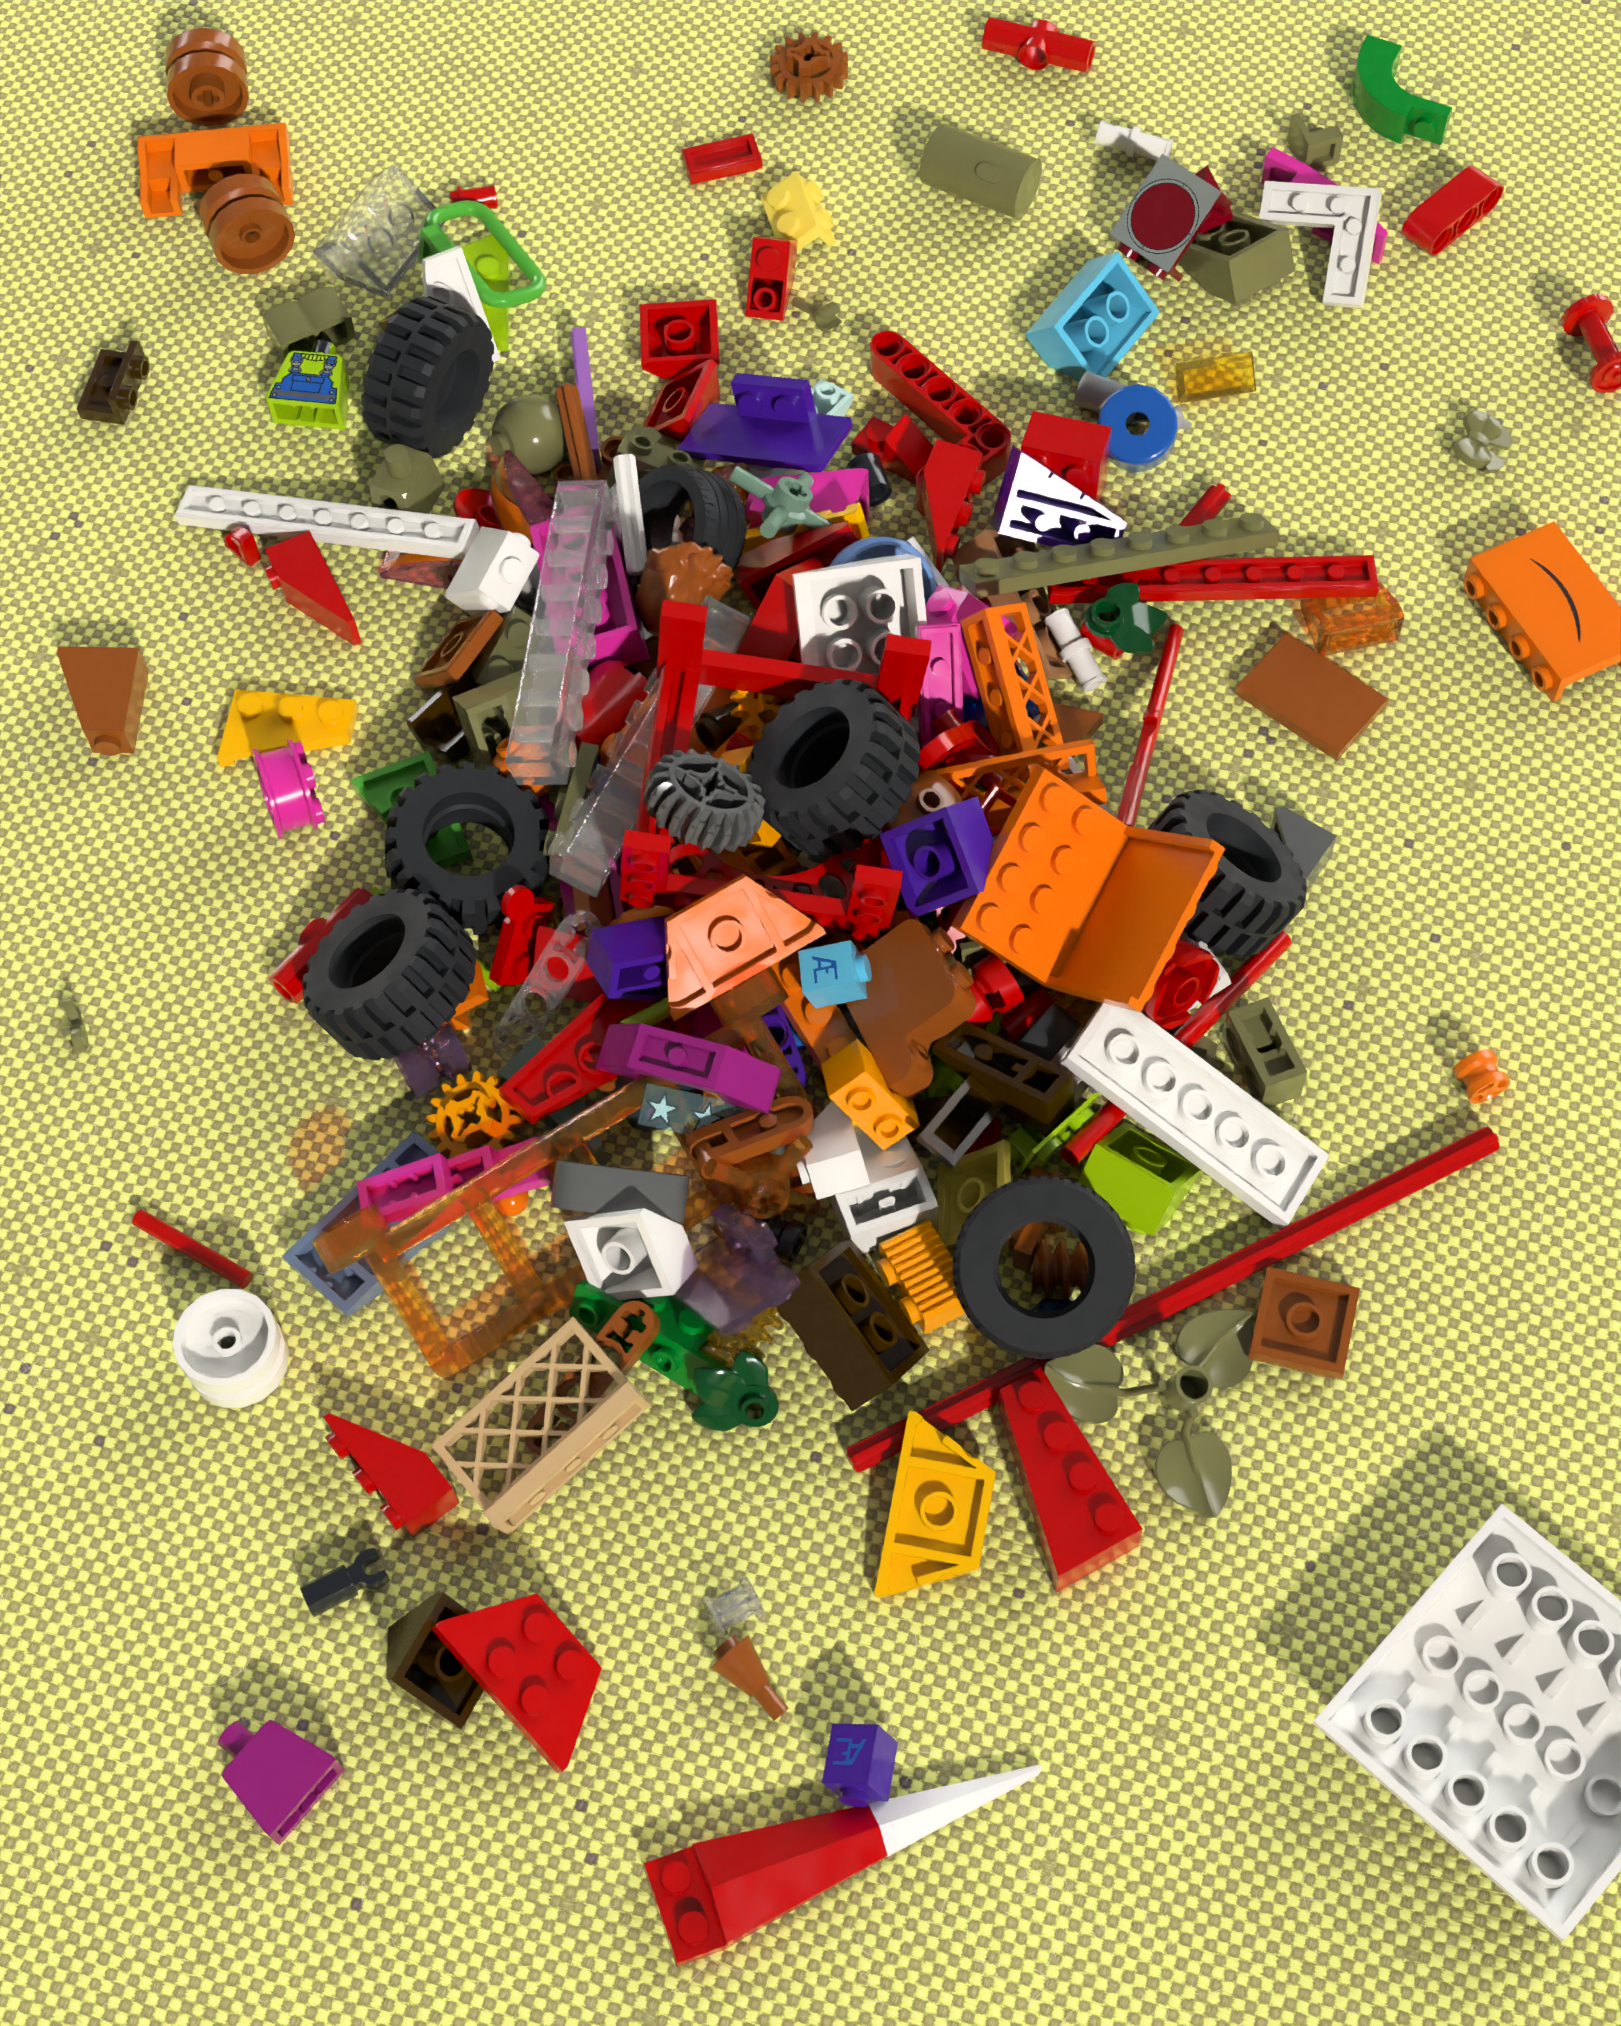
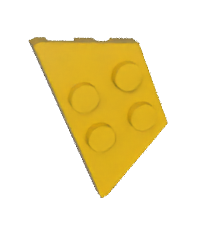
(934, 1512)

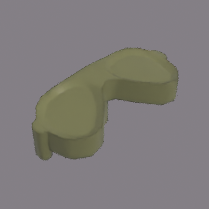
(77, 1029)

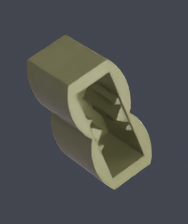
(310, 319)

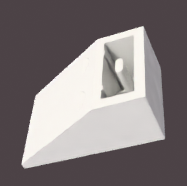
(892, 1202)

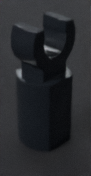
(342, 1583)

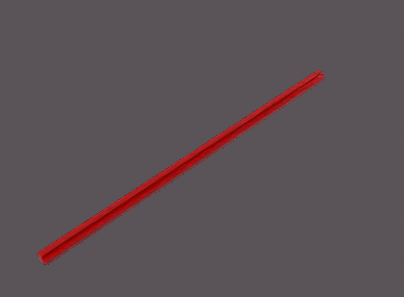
(1199, 1285)

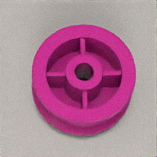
(288, 788)

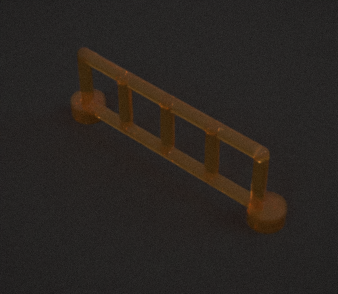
(371, 1237)

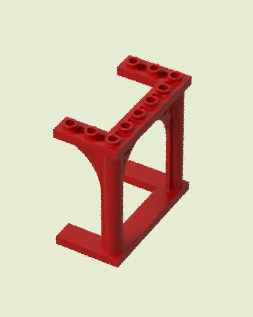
(646, 852)

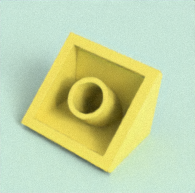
(967, 1185)

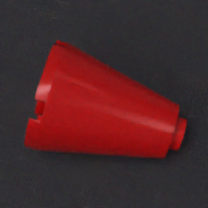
(608, 701)
(1183, 981)

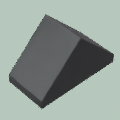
(1310, 843)

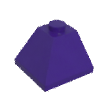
(941, 856)

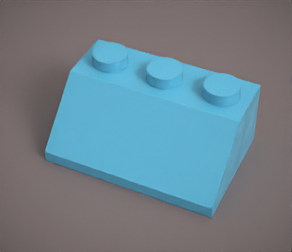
(1093, 319)

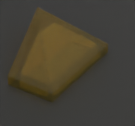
(1214, 376)

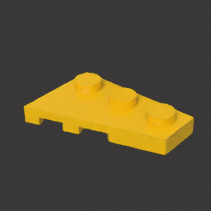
(271, 718)

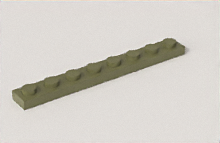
(1118, 555)

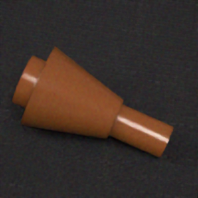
(743, 1668)

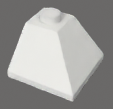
(632, 1252)

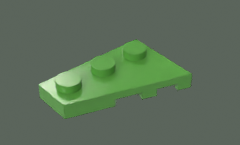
(381, 790)

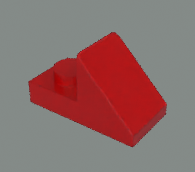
(900, 447)

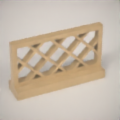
(567, 1454)

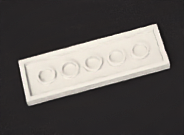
(1196, 1111)

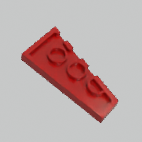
(567, 1064)

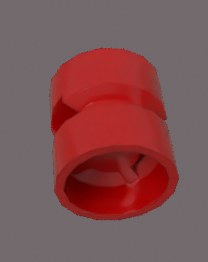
(993, 989)

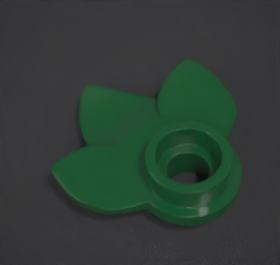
(1129, 620)
(729, 1391)

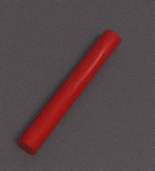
(192, 1248)

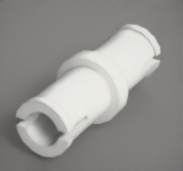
(1132, 141)
(1075, 650)

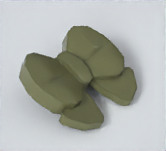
(1481, 432)

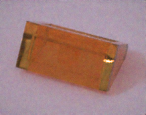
(1353, 629)

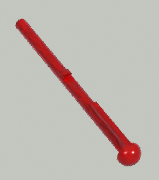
(1152, 719)

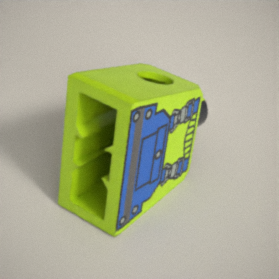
(311, 389)

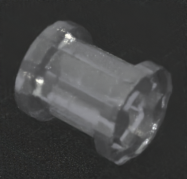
(733, 1606)

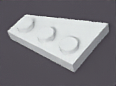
(450, 280)

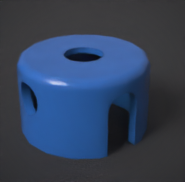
(1146, 450)

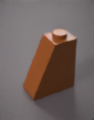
(107, 694)

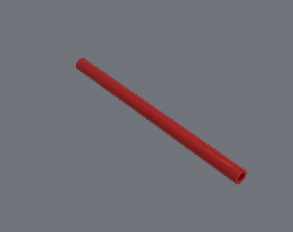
(1188, 1034)

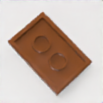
(1311, 696)

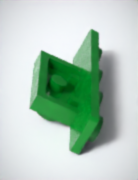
(677, 1344)

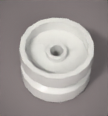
(231, 1348)

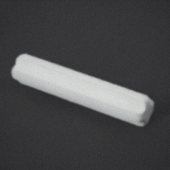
(630, 513)

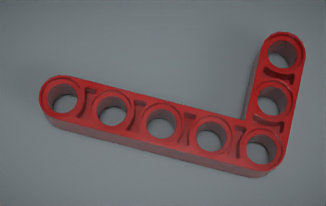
(938, 404)

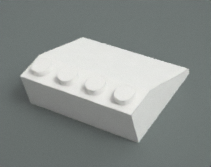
(853, 607)

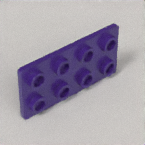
(768, 427)

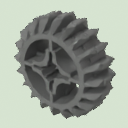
(704, 800)

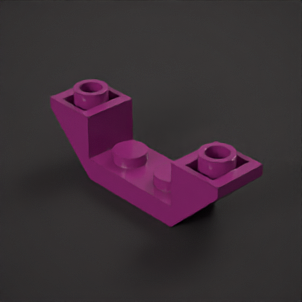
(689, 1061)

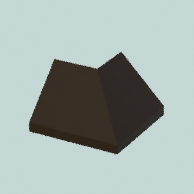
(425, 1669)

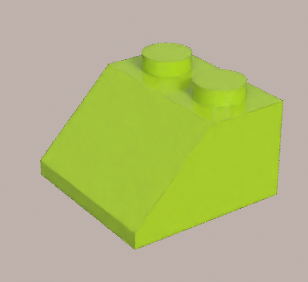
(1139, 1178)

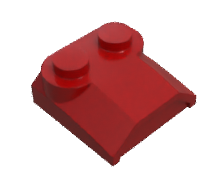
(678, 336)

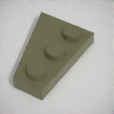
(578, 777)

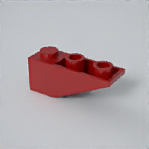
(946, 493)
(402, 1475)

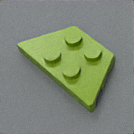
(493, 267)

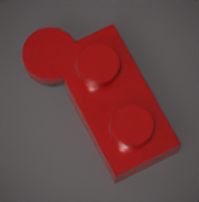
(517, 937)

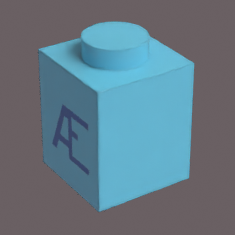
(834, 974)

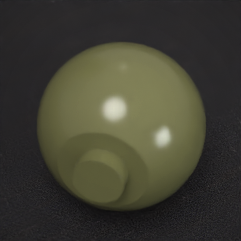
(532, 431)

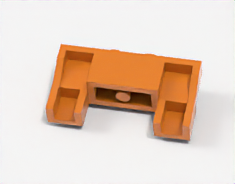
(202, 158)

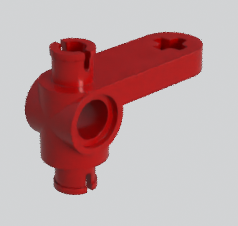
(958, 745)

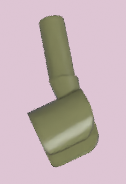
(824, 317)

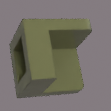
(1314, 146)

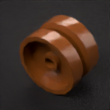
(206, 77)
(246, 223)

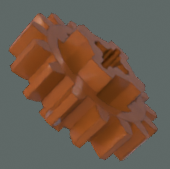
(809, 67)

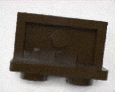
(114, 385)
(438, 723)

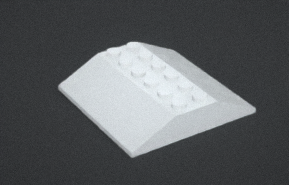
(1503, 1719)

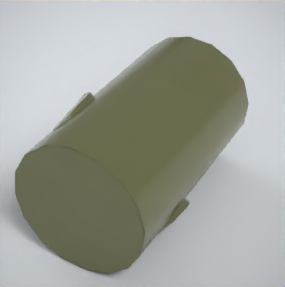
(980, 171)

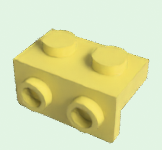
(797, 211)

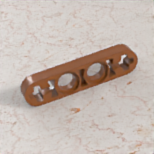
(602, 1384)

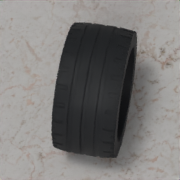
(717, 510)

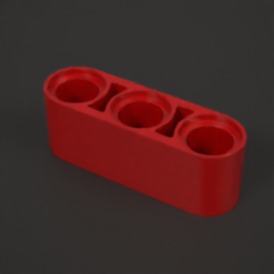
(1452, 210)

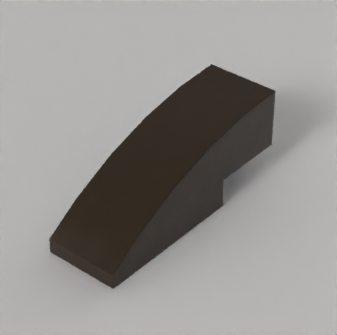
(960, 1121)

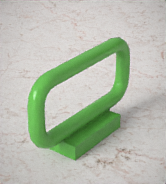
(434, 240)

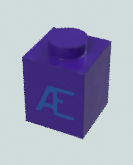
(860, 1763)

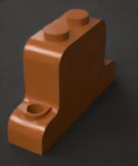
(910, 1001)

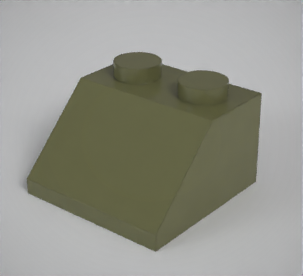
(505, 649)

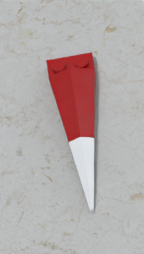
(749, 1879)

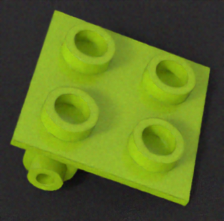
(1033, 1148)

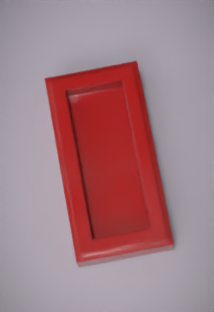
(722, 159)

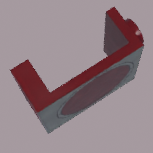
(1166, 217)

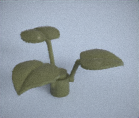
(1216, 1348)

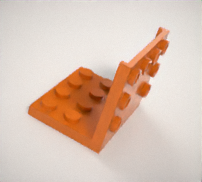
(1086, 896)

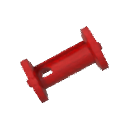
(1588, 319)

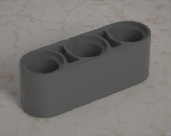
(616, 1189)

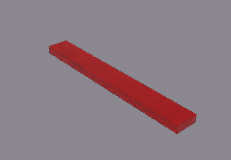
(1235, 580)

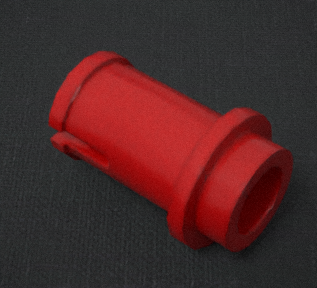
(484, 195)

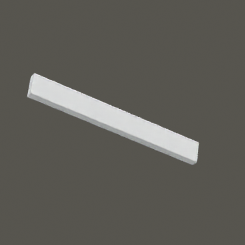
(328, 521)

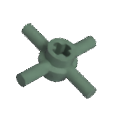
(784, 504)

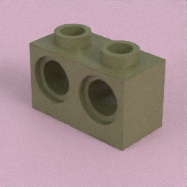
(1264, 1053)

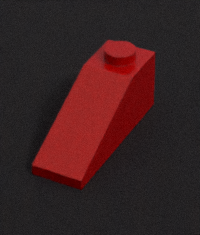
(309, 585)

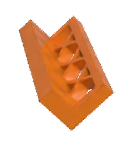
(1004, 691)
(1084, 782)

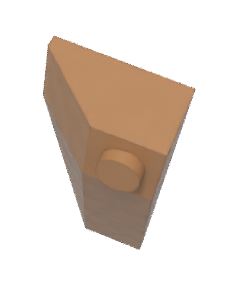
(996, 545)

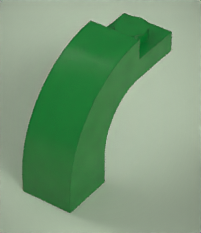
(1388, 106)

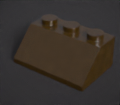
(851, 1325)

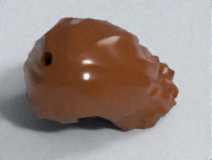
(679, 575)

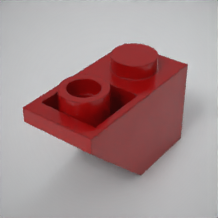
(770, 277)

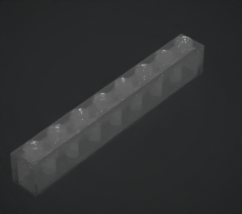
(562, 634)
(598, 824)

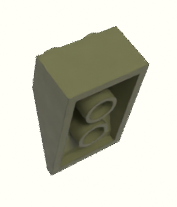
(1239, 257)

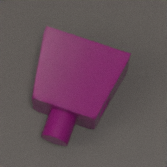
(276, 1775)

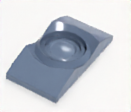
(355, 1284)

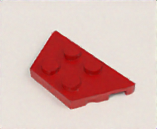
(528, 1669)

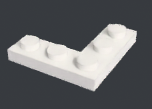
(1352, 215)

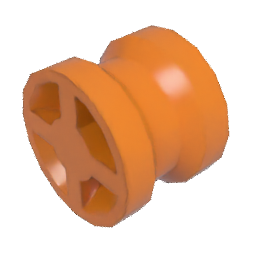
(1481, 1076)

